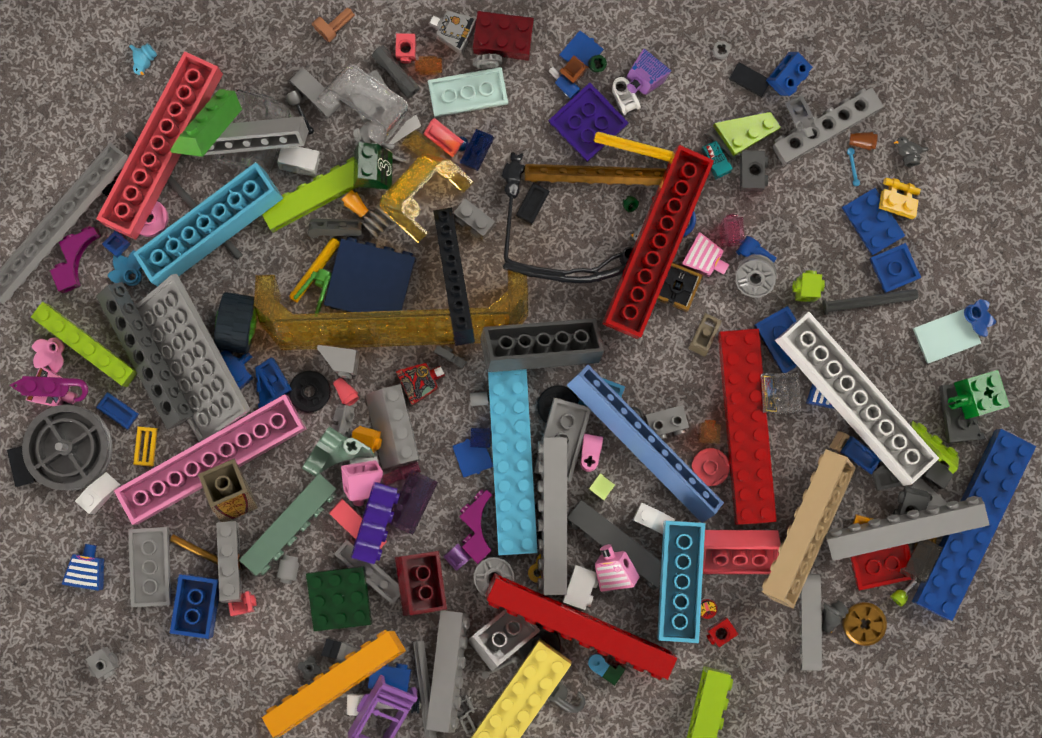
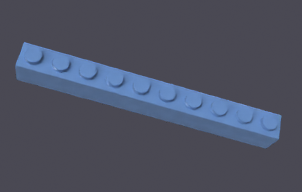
(645, 444)

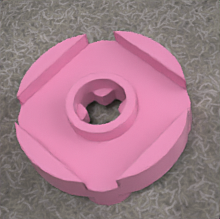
(158, 223)

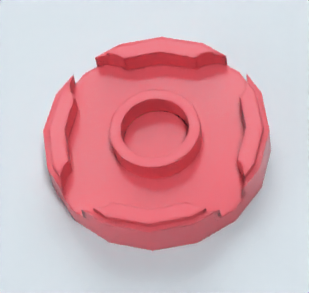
(711, 472)

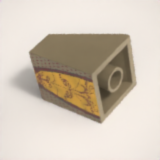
(227, 491)

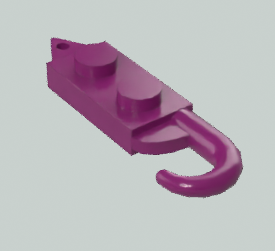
(49, 386)

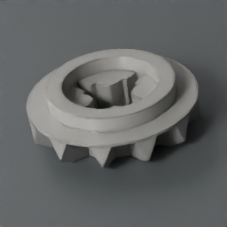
(487, 61)

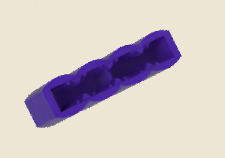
(374, 523)

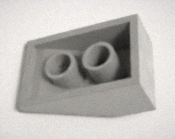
(502, 638)

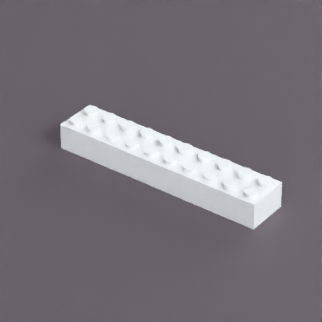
(857, 399)

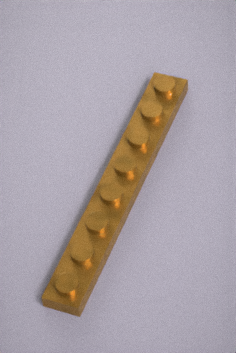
(593, 174)

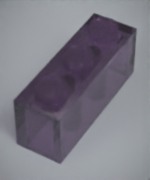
(412, 501)

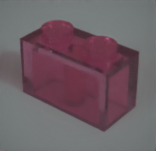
(731, 231)

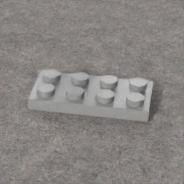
(568, 421)
(149, 567)

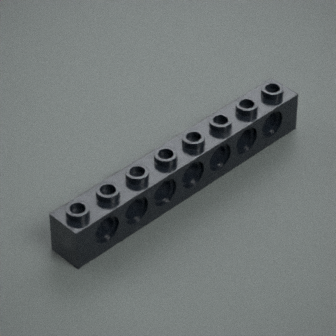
(453, 277)

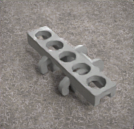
(471, 709)

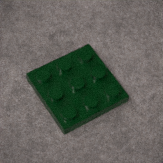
(339, 598)

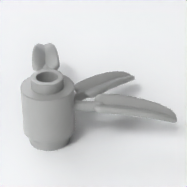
(363, 136)

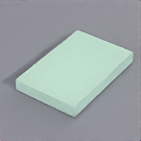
(946, 336)

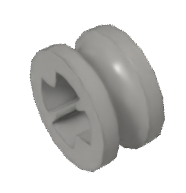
(727, 50)

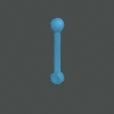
(850, 152)

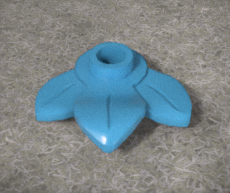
(123, 268)

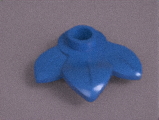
(979, 317)

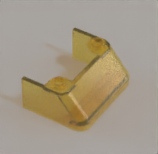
(399, 200)

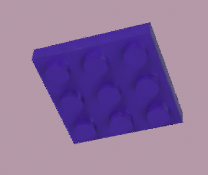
(583, 117)

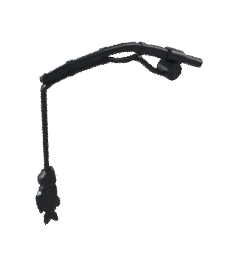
(512, 176)

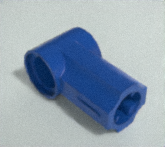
(751, 246)

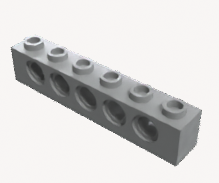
(866, 98)

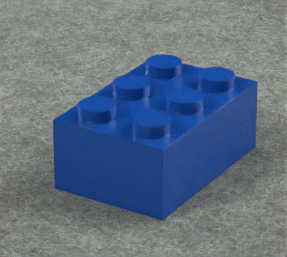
(195, 606)

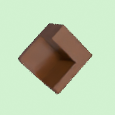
(574, 69)

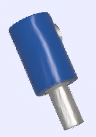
(569, 88)

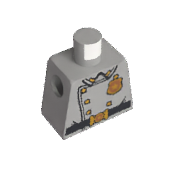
(454, 30)

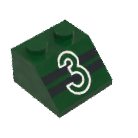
(372, 166)

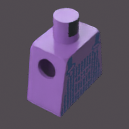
(646, 73)

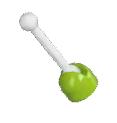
(901, 595)

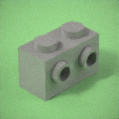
(474, 219)
(668, 421)

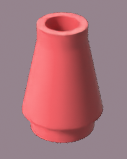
(346, 393)

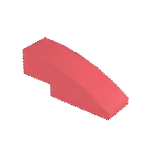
(348, 518)

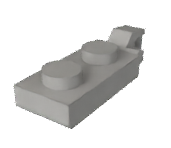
(801, 115)

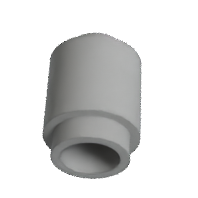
(288, 569)

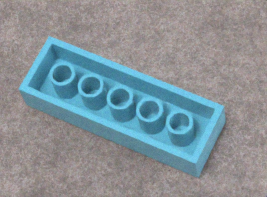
(681, 581)

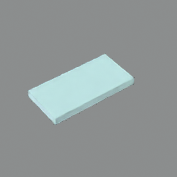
(467, 92)

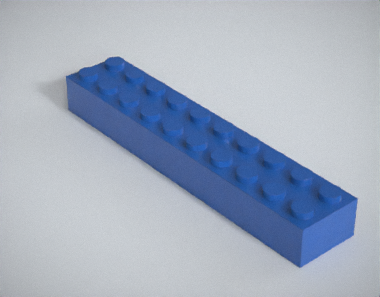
(962, 552)

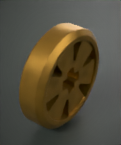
(876, 625)

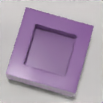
(457, 557)

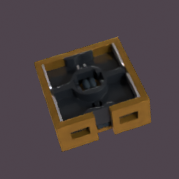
(683, 280)

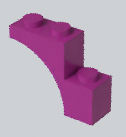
(66, 274)
(471, 515)

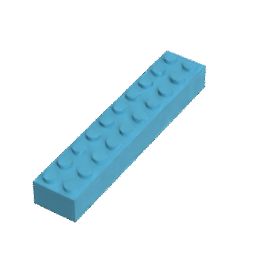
(512, 462)

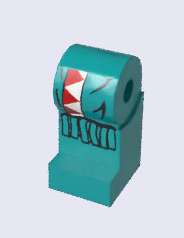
(720, 165)

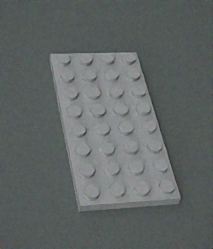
(192, 358)

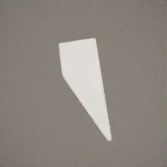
(408, 127)

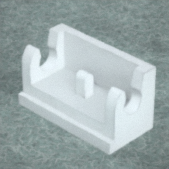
(299, 160)

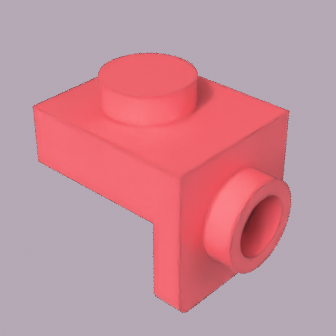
(244, 607)

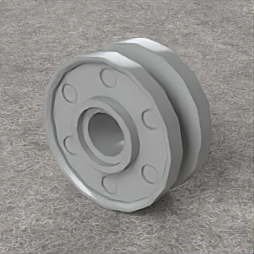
(756, 287)
(490, 565)

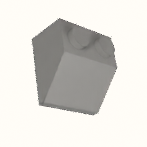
(341, 360)

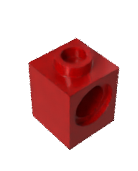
(730, 632)

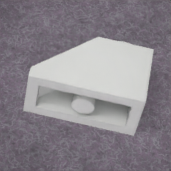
(97, 493)
(651, 517)

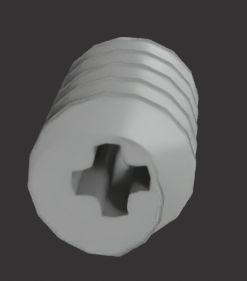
(377, 221)

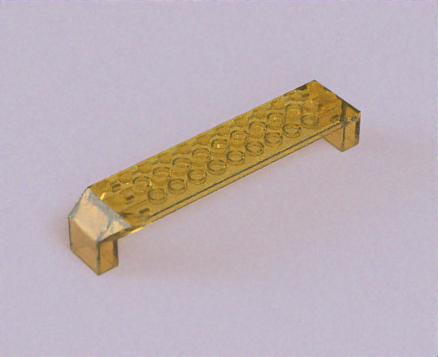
(379, 327)

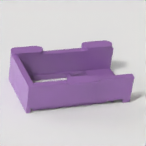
(389, 696)

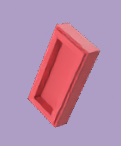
(443, 137)

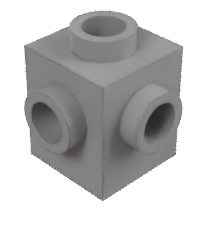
(101, 658)

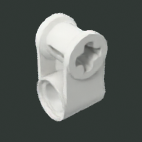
(625, 100)

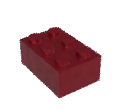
(503, 35)
(421, 583)

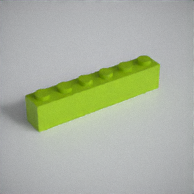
(311, 196)
(84, 344)

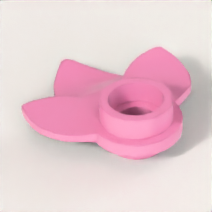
(47, 356)

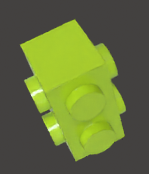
(808, 286)

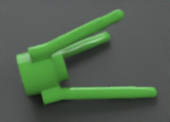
(322, 280)

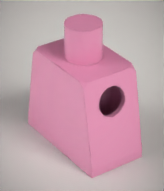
(359, 479)

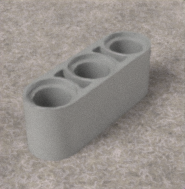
(311, 89)

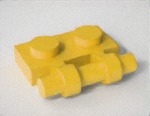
(897, 203)

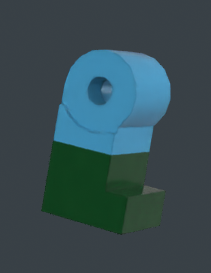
(604, 669)

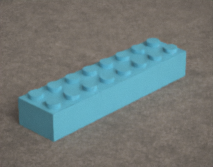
(208, 225)

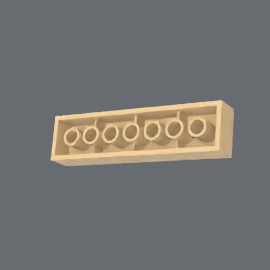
(809, 528)

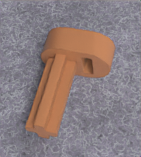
(328, 31)

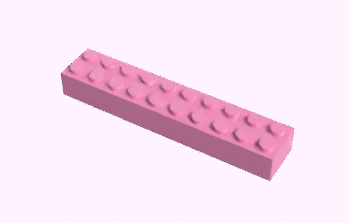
(179, 475)

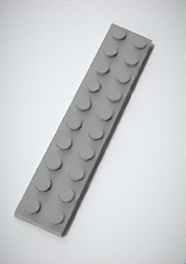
(60, 219)

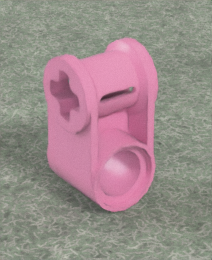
(591, 449)

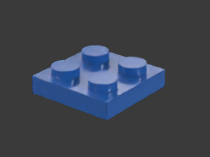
(895, 268)

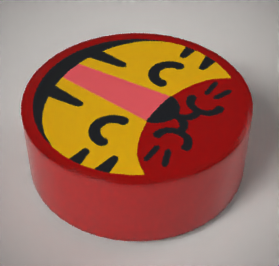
(708, 609)

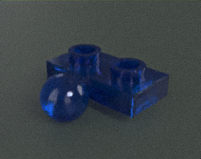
(475, 149)

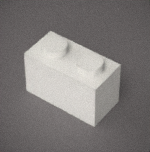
(580, 587)

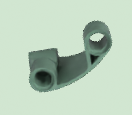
(333, 449)

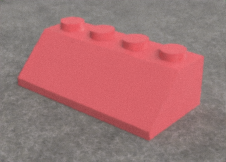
(740, 551)

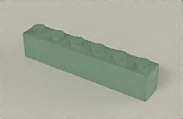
(288, 525)

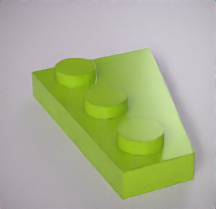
(746, 131)
(944, 453)

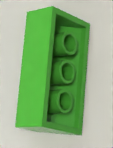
(208, 124)

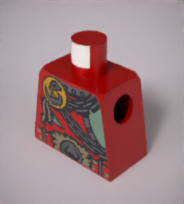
(419, 381)

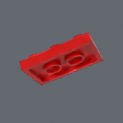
(880, 567)

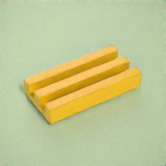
(152, 448)

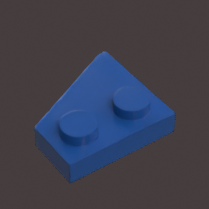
(270, 382)

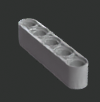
(811, 624)

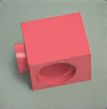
(405, 40)

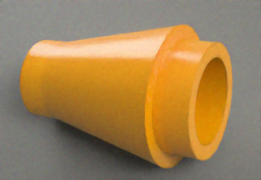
(354, 203)

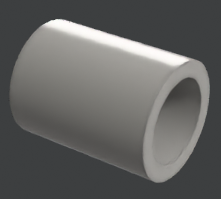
(479, 398)

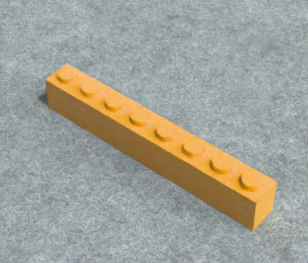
(334, 683)

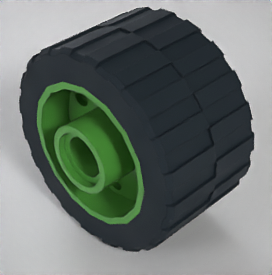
(235, 323)

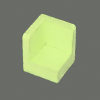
(601, 486)

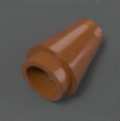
(864, 140)

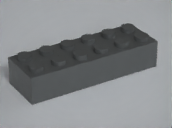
(541, 345)

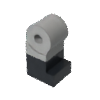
(338, 649)

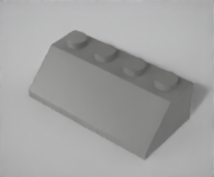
(391, 417)

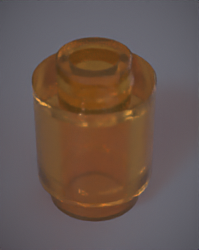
(428, 65)

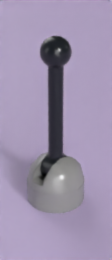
(294, 99)

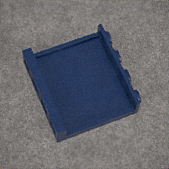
(369, 278)

